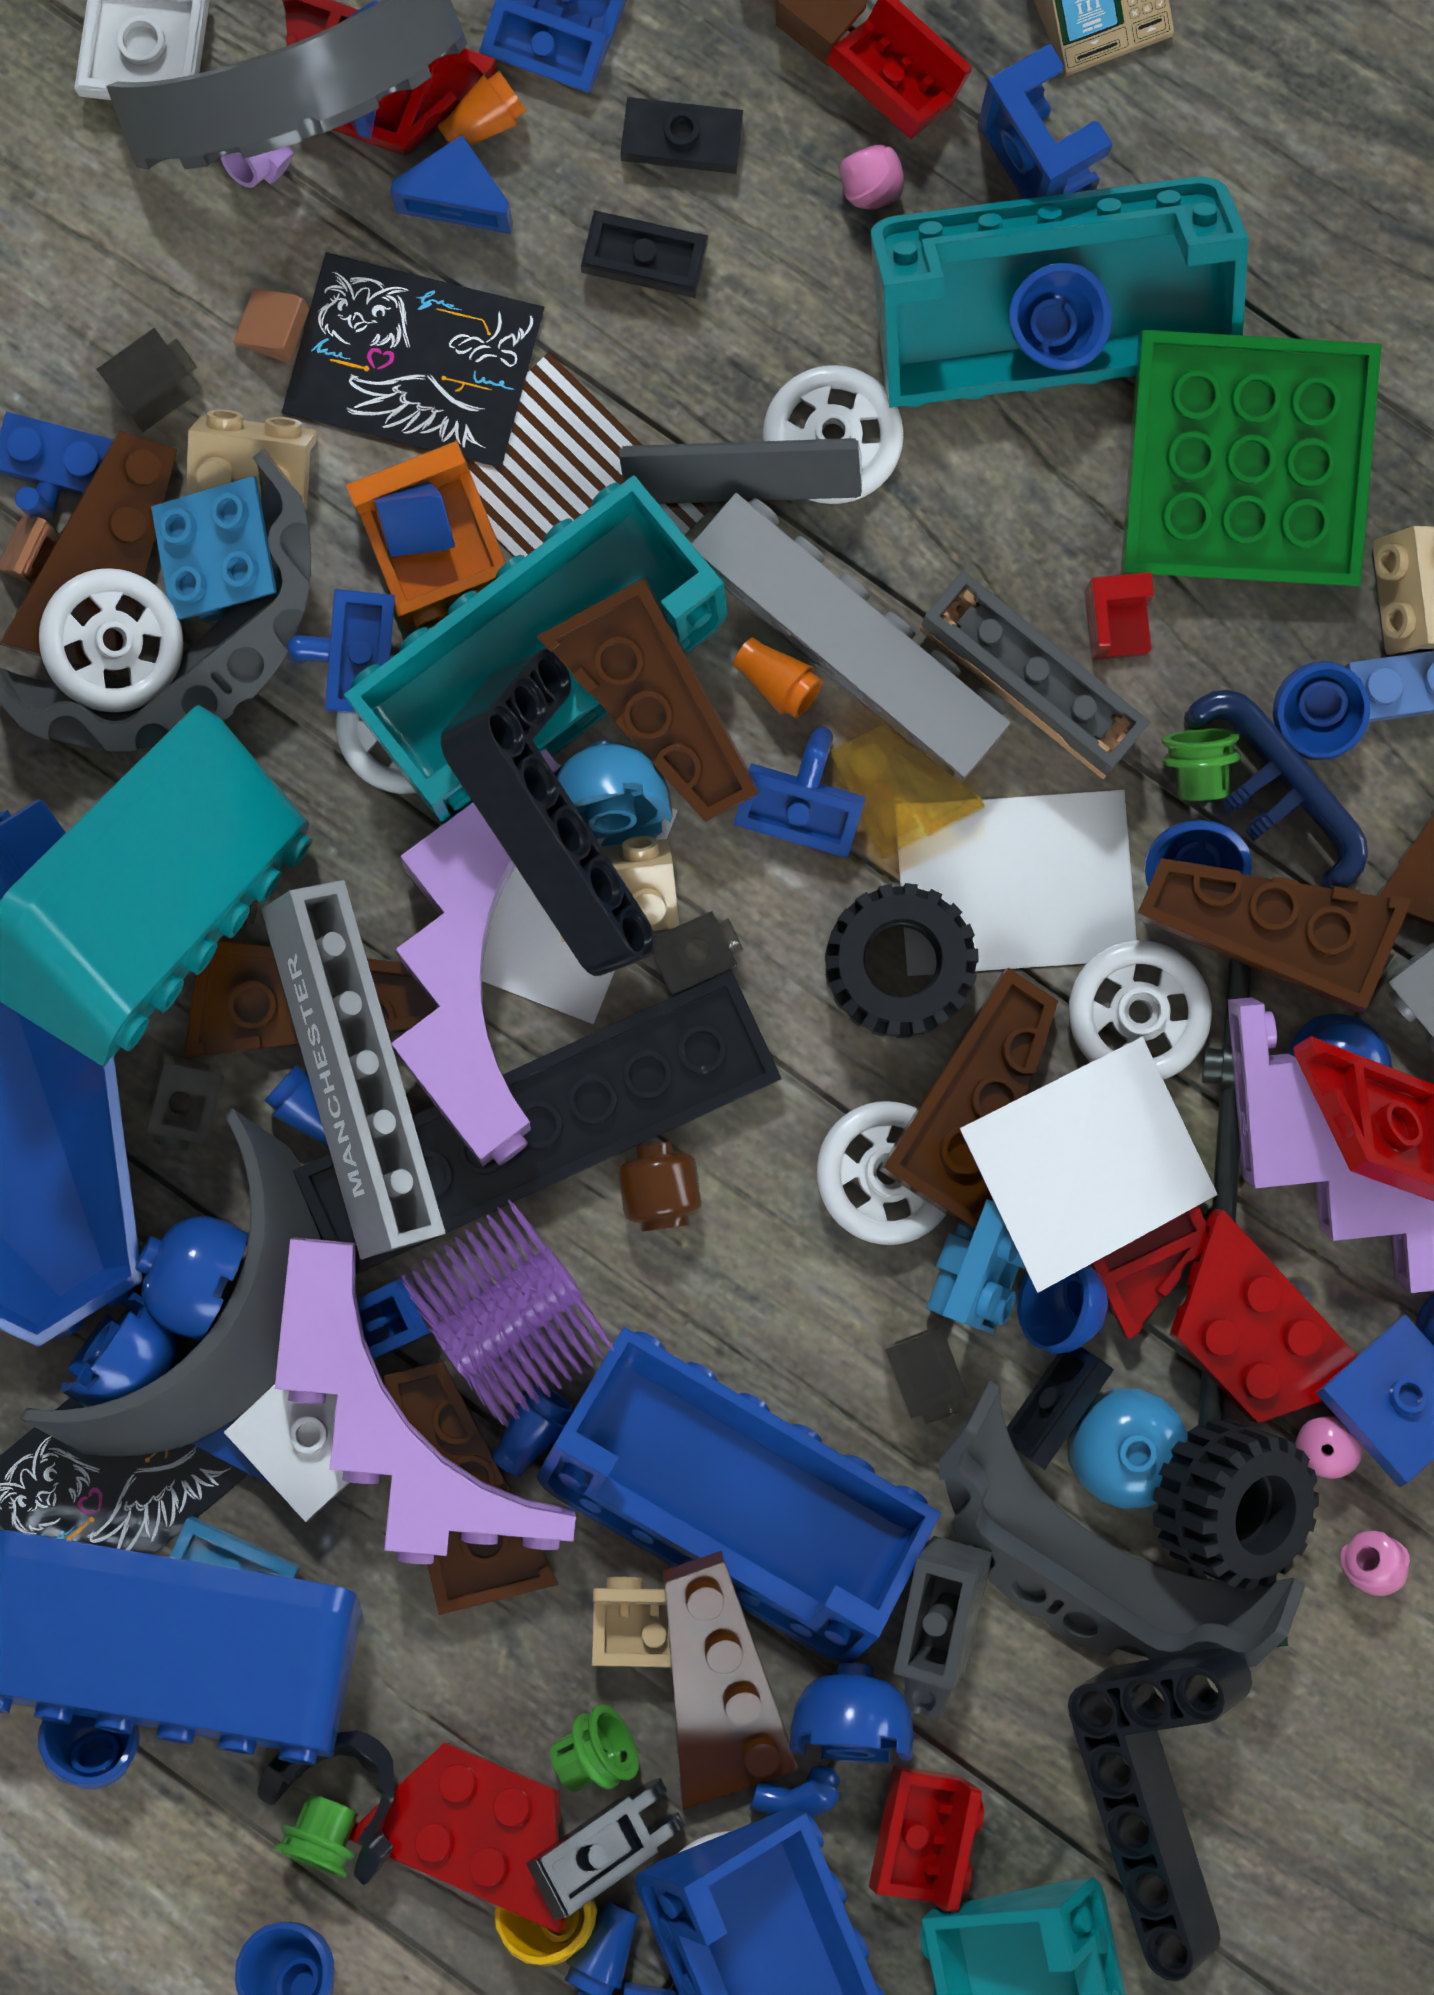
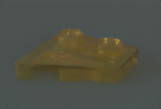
(902, 788)

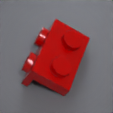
(900, 66)
(927, 1837)

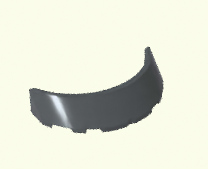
(289, 90)
(216, 671)
(240, 1351)
(1081, 1581)

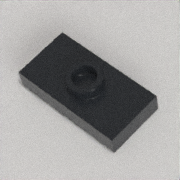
(681, 135)
(644, 254)
(1057, 1404)

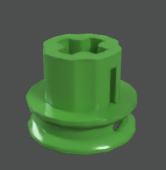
(1202, 762)
(595, 1751)
(320, 1836)

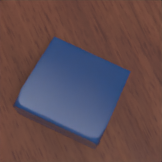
(414, 521)

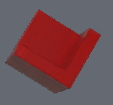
(1119, 615)

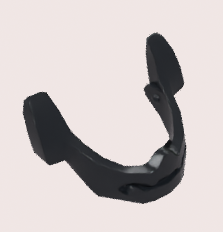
(374, 1758)

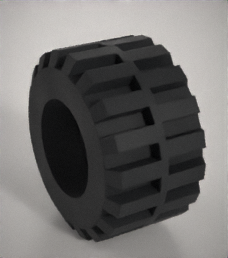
(933, 919)
(1236, 1503)

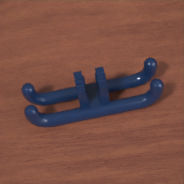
(1295, 774)

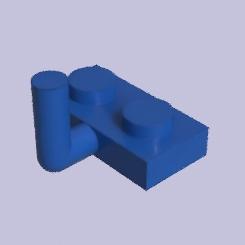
(49, 457)
(358, 639)
(801, 806)

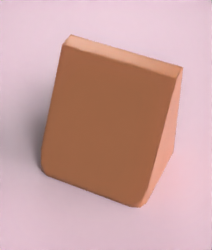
(272, 324)
(28, 549)

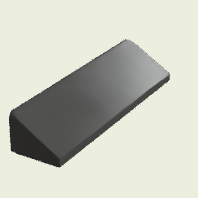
(747, 468)

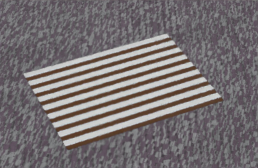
(557, 461)

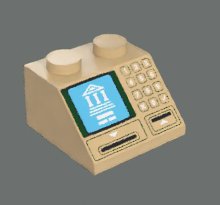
(1102, 30)

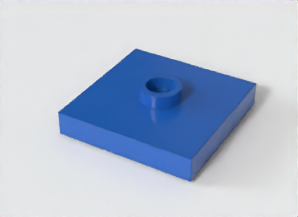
(1389, 1400)

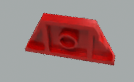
(404, 115)
(1375, 1115)
(1150, 1268)
(1254, 1328)
(474, 1829)

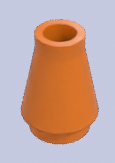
(484, 111)
(780, 678)

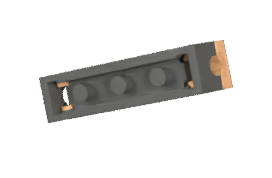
(1033, 674)

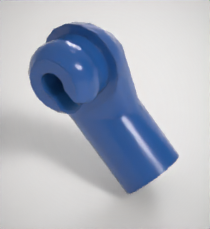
(813, 1797)

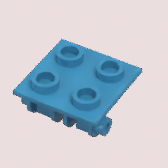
(214, 549)

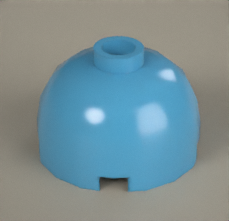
(616, 791)
(1123, 1446)

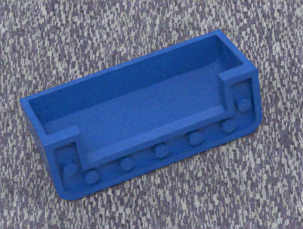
(709, 1470)
(174, 1646)
(756, 1915)

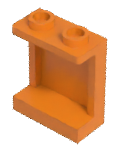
(432, 581)

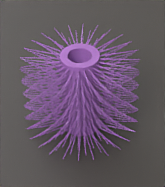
(506, 1314)

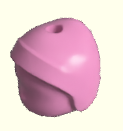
(872, 177)
(1329, 1431)
(1375, 1563)

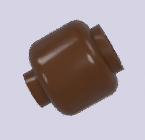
(659, 1187)

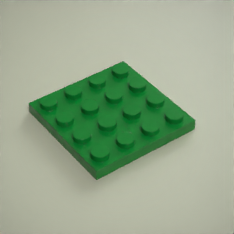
(1250, 457)

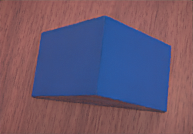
(453, 189)
(391, 1317)

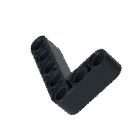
(535, 819)
(1147, 1792)

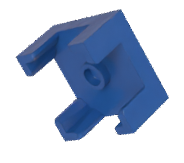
(1015, 131)

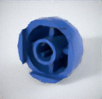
(189, 1273)
(121, 1356)
(852, 1717)

